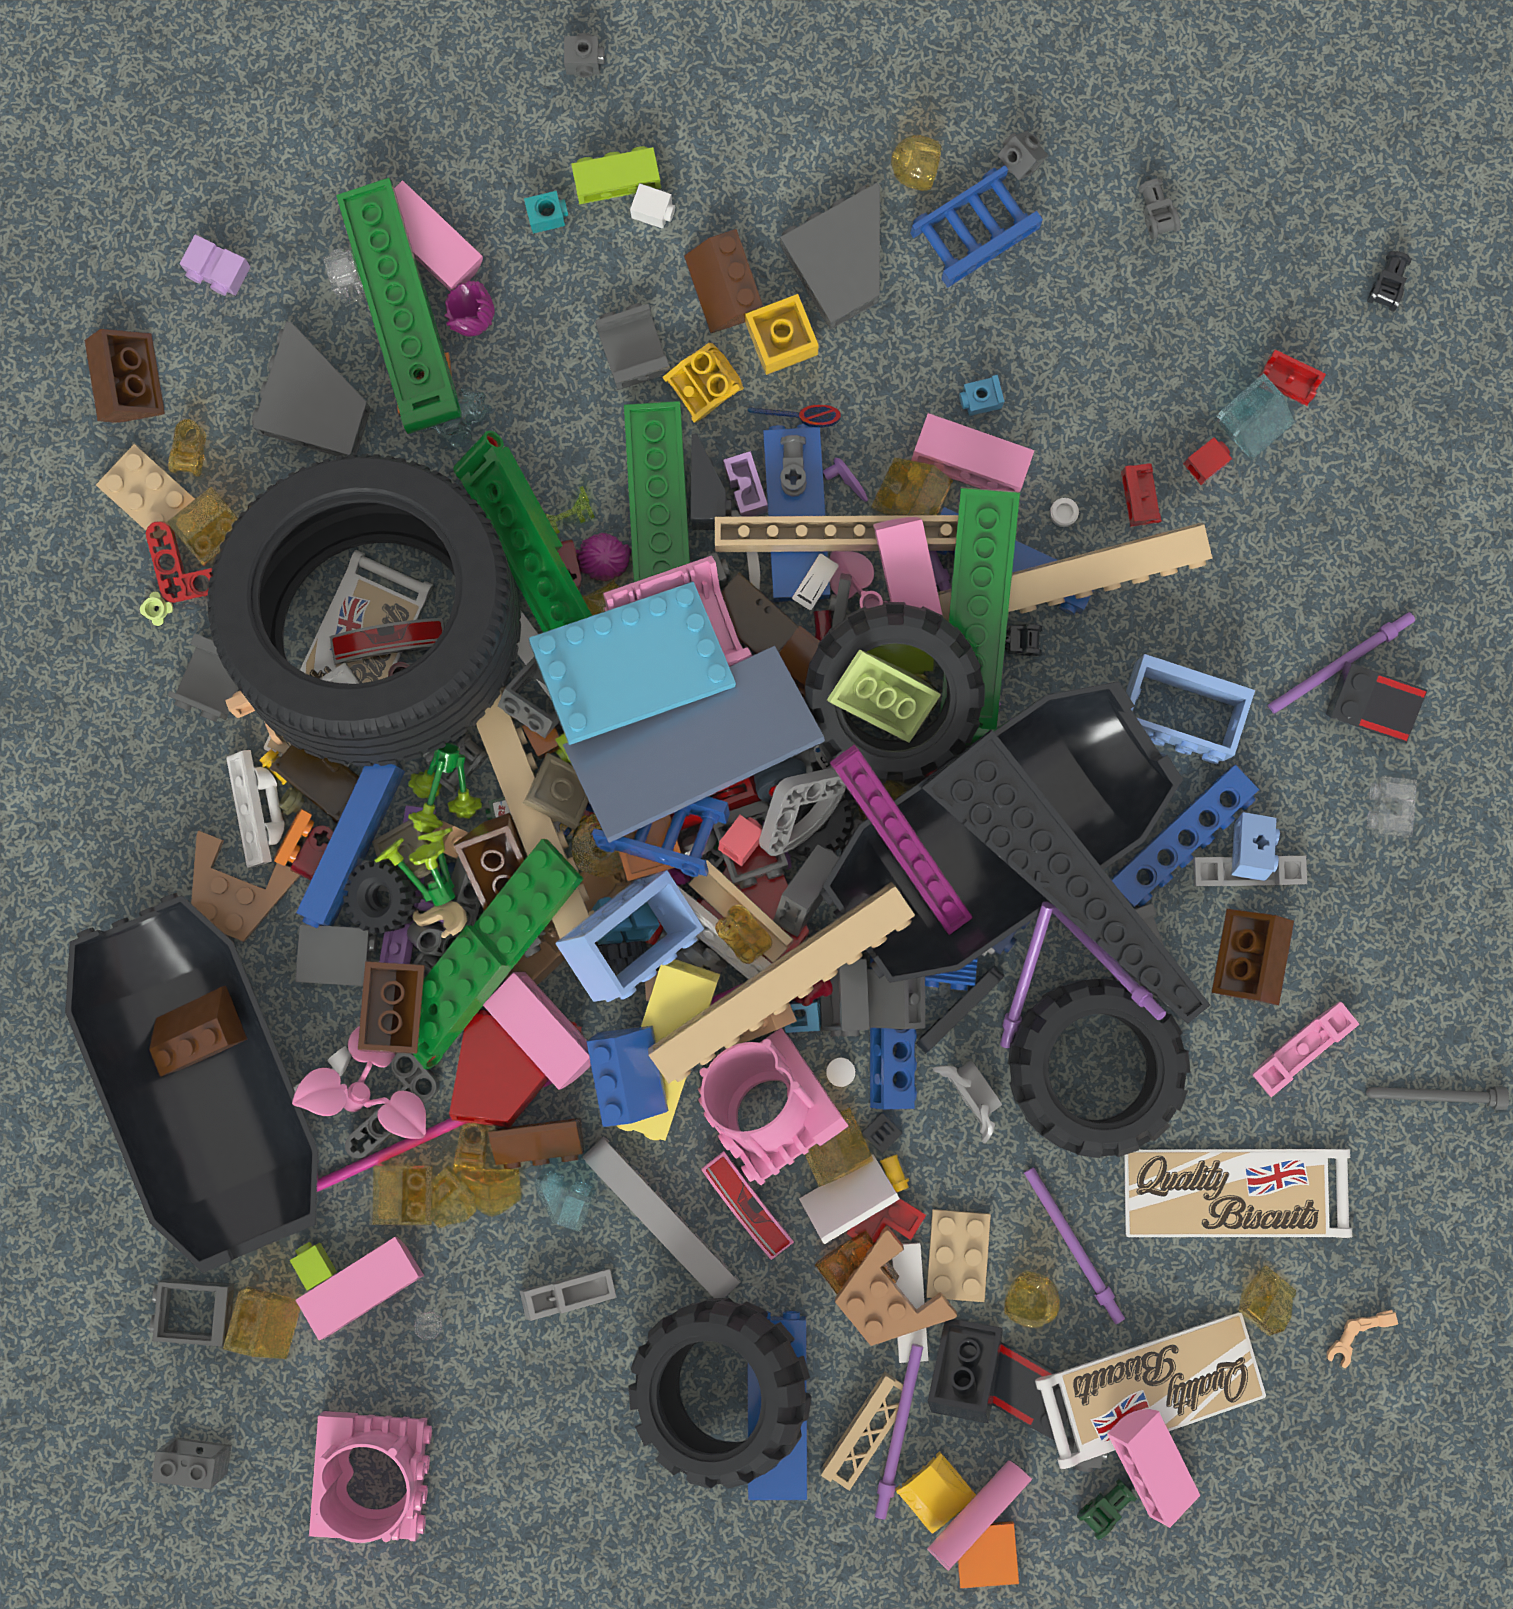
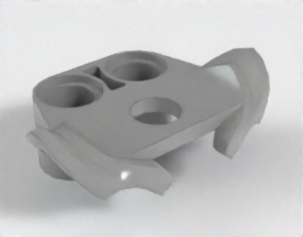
(974, 1092)

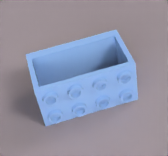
(1200, 684)
(671, 911)

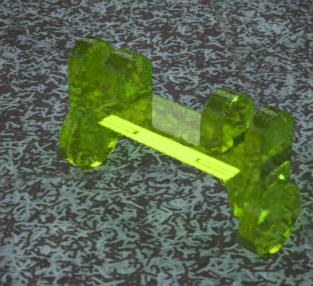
(580, 505)

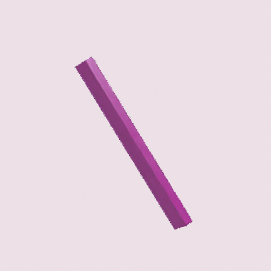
(900, 839)

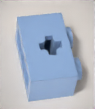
(1254, 846)

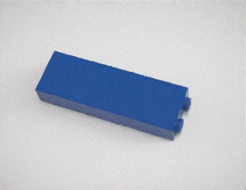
(792, 567)
(349, 843)
(789, 1477)

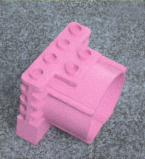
(804, 1121)
(332, 1508)

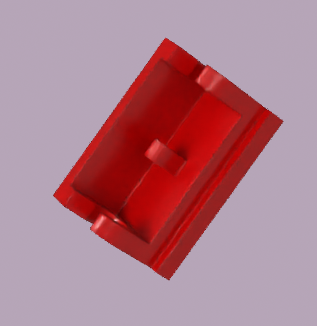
(1293, 377)
(1140, 494)

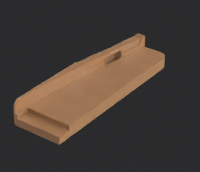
(550, 957)

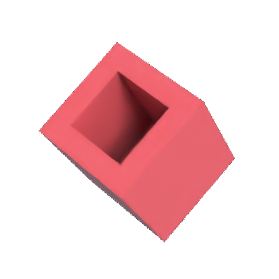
(741, 839)

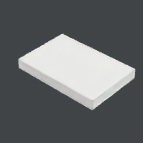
(848, 1200)

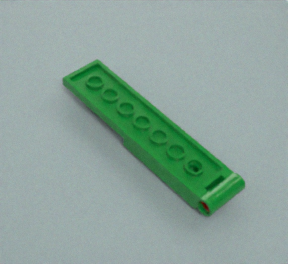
(399, 306)
(656, 488)
(524, 531)
(983, 586)
(491, 948)

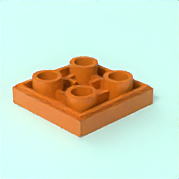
(991, 1558)

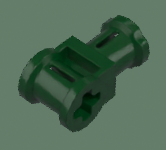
(1106, 1509)

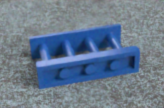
(1000, 239)
(709, 810)

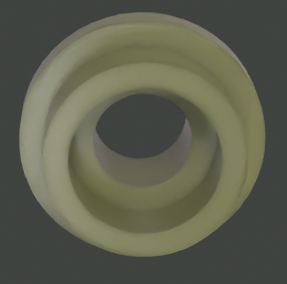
(291, 801)

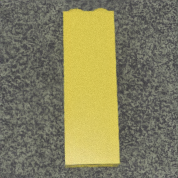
(677, 997)

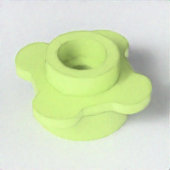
(148, 608)

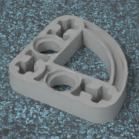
(781, 834)

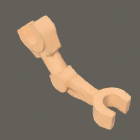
(1352, 1328)

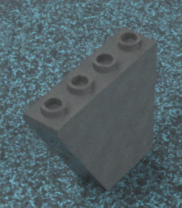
(839, 255)
(309, 400)

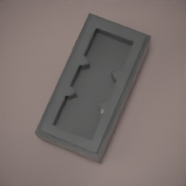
(839, 602)

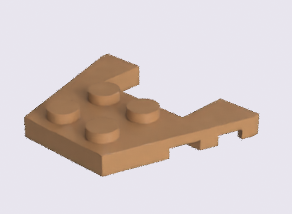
(229, 901)
(878, 1304)

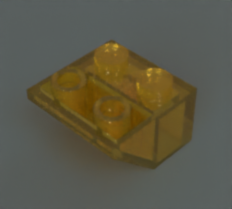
(912, 489)
(204, 524)
(840, 1154)
(402, 1194)
(262, 1324)

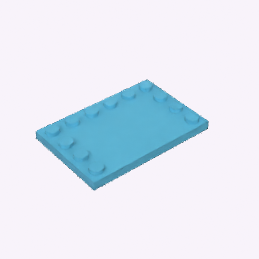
(631, 662)

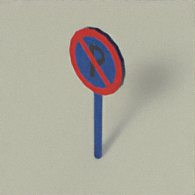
(813, 415)

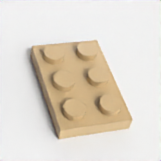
(144, 490)
(958, 1255)

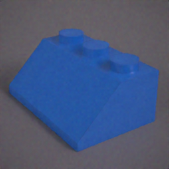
(625, 1076)

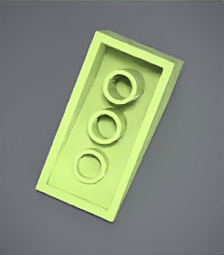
(884, 695)

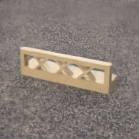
(723, 894)
(856, 1430)

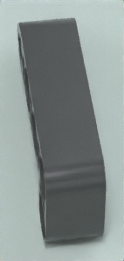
(468, 900)
(411, 1082)

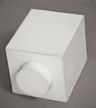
(652, 206)

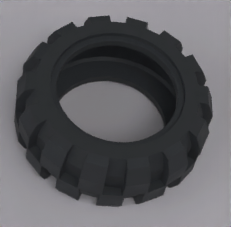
(901, 625)
(1149, 1113)
(661, 1409)

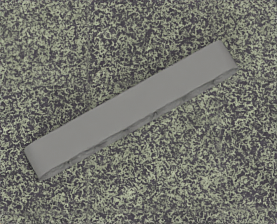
(660, 1219)

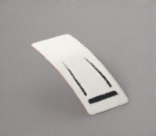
(815, 581)

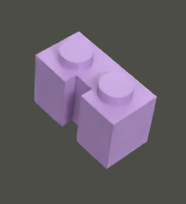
(214, 265)
(743, 474)

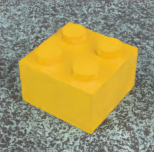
(781, 334)

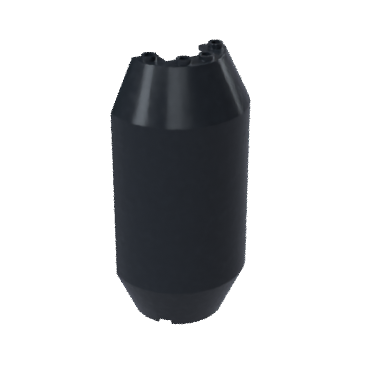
(1090, 766)
(210, 1146)

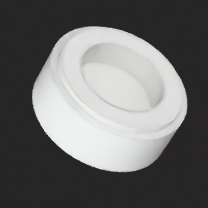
(1064, 512)
(840, 1072)

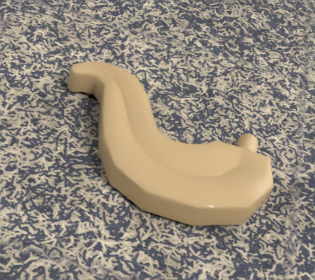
(452, 914)

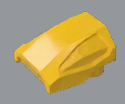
(701, 387)
(936, 1493)

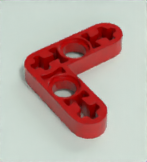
(186, 581)

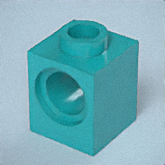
(538, 203)

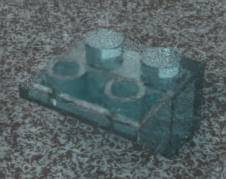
(1256, 416)
(565, 1202)

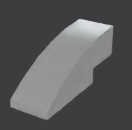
(567, 1294)

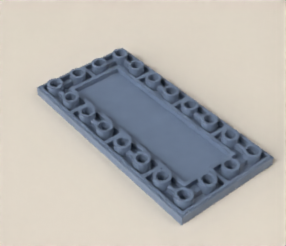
(696, 748)

